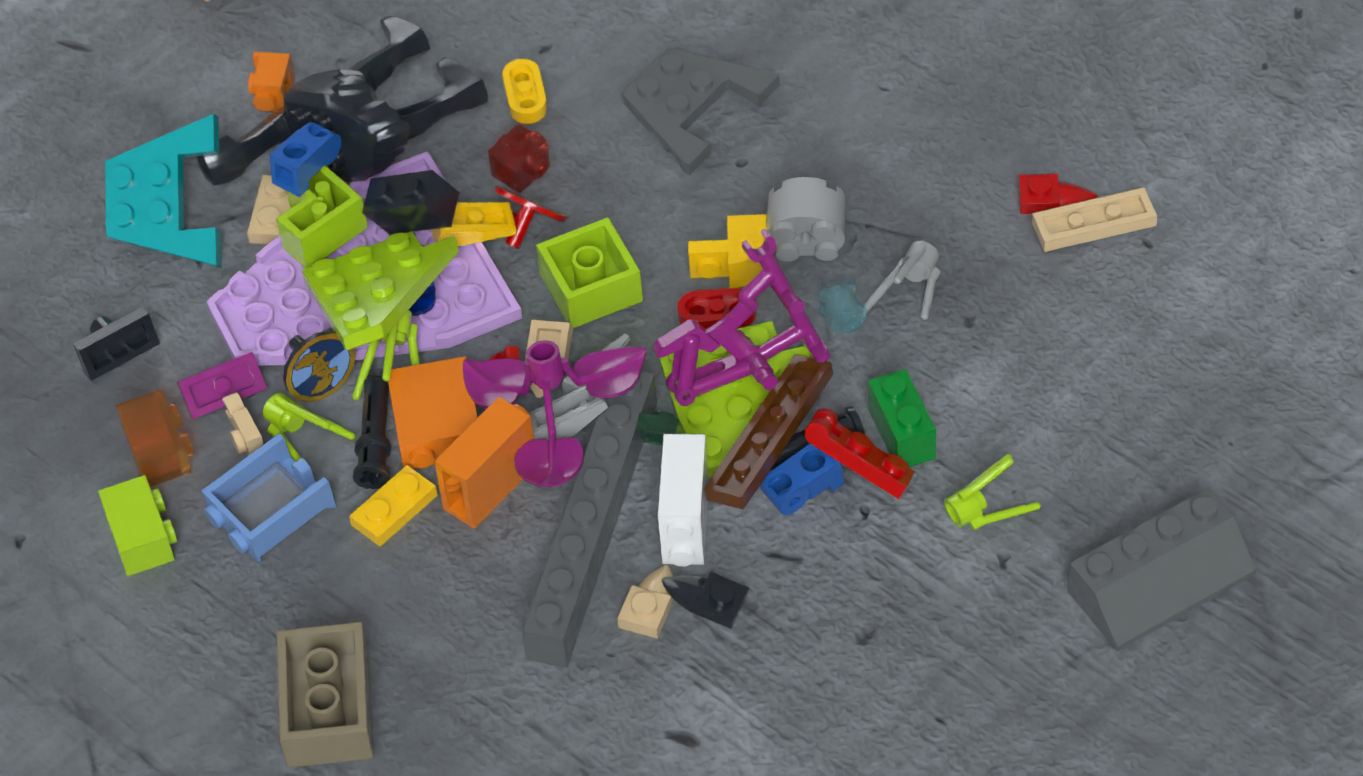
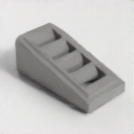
(570, 413)

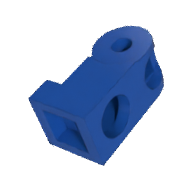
(303, 157)
(802, 479)

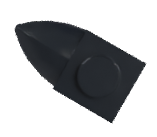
(709, 597)

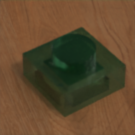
(653, 426)

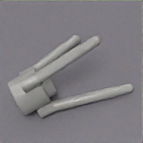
(916, 266)

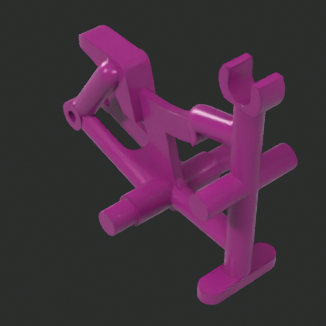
(745, 356)

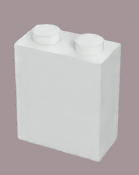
(683, 499)

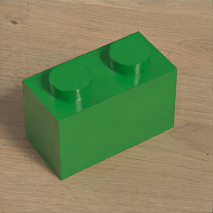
(902, 418)

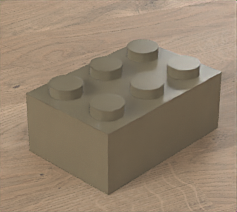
(324, 695)

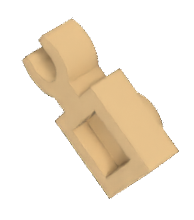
(246, 434)

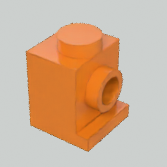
(270, 80)

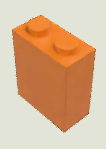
(429, 409)
(480, 463)

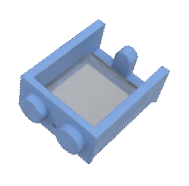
(265, 498)

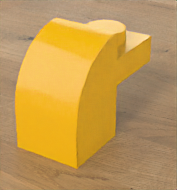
(727, 257)

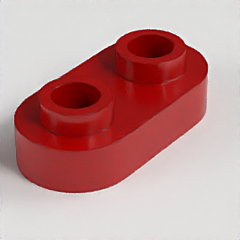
(710, 306)

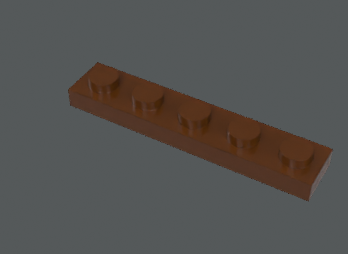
(768, 432)

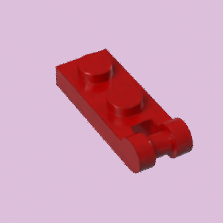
(858, 453)

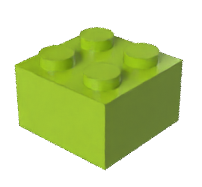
(589, 272)

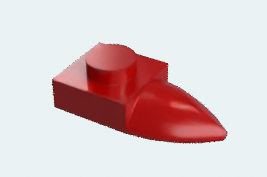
(1045, 192)

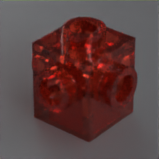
(519, 158)

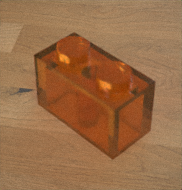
(154, 437)

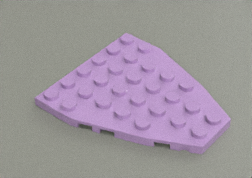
(273, 304)

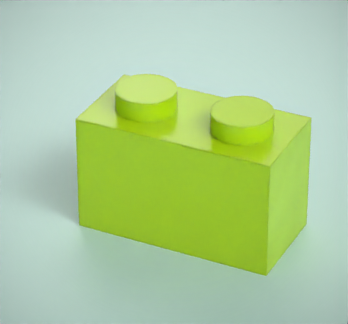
(137, 525)

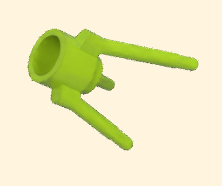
(396, 336)
(289, 416)
(967, 504)

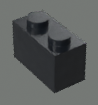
(410, 202)

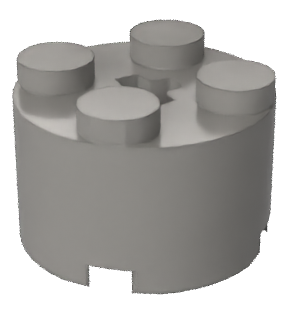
(806, 219)

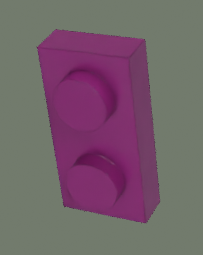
(206, 388)

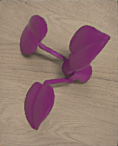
(604, 372)

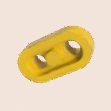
(524, 91)

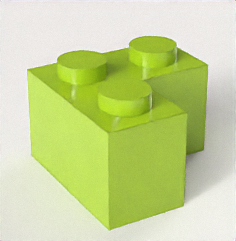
(321, 218)

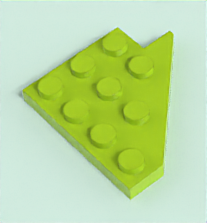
(376, 284)
(728, 409)

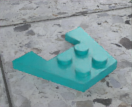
(148, 194)

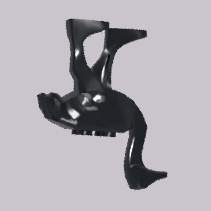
(348, 106)

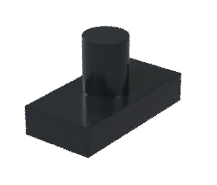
(115, 342)

